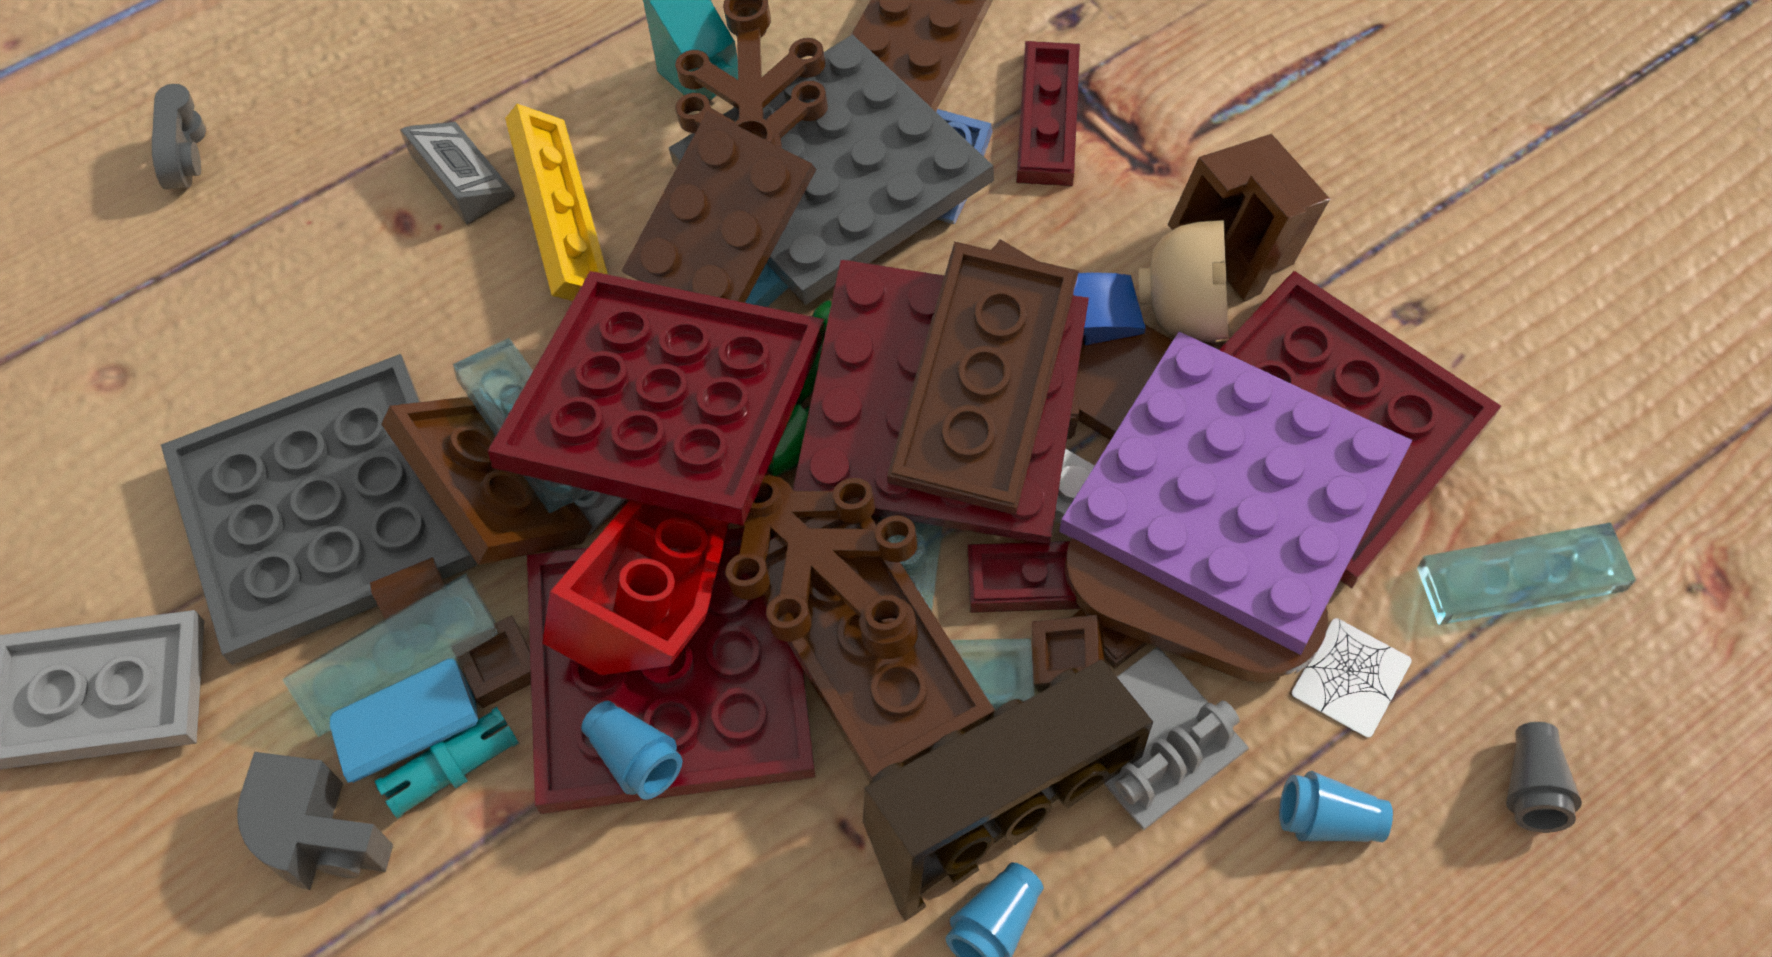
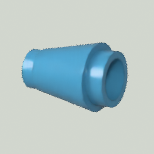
(633, 751)
(1331, 811)
(996, 915)

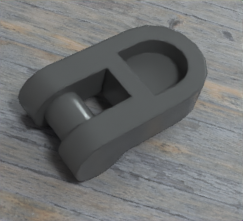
(175, 137)

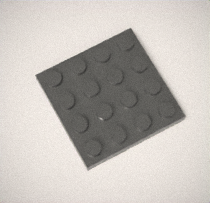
(880, 170)
(305, 509)

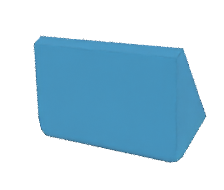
(402, 719)

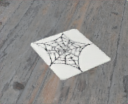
(1352, 677)

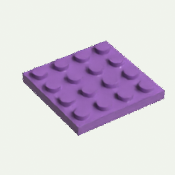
(1237, 490)

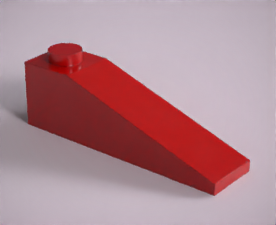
(636, 590)

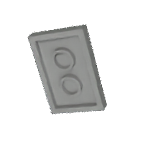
(100, 688)

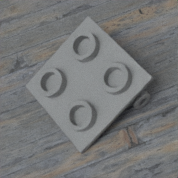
(1185, 744)

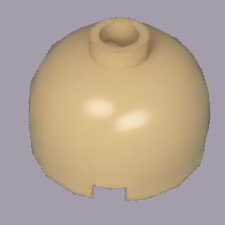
(1189, 282)

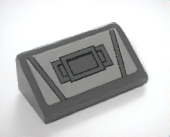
(457, 168)

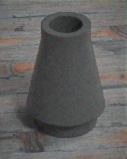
(1541, 782)

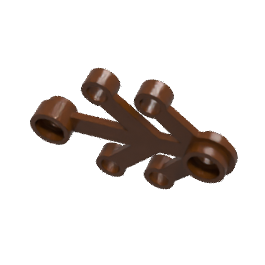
(751, 91)
(819, 552)

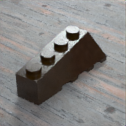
(999, 780)

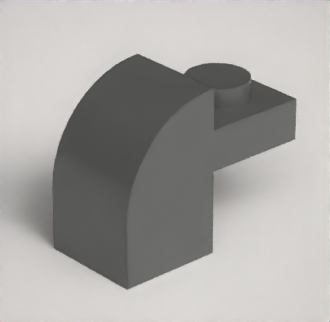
(290, 826)

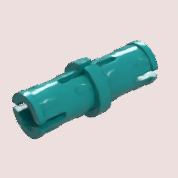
(446, 763)

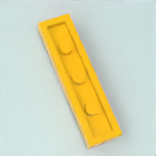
(555, 200)

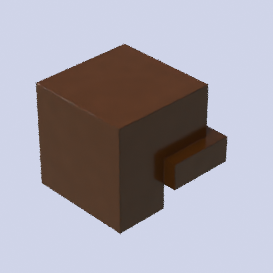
(1264, 204)

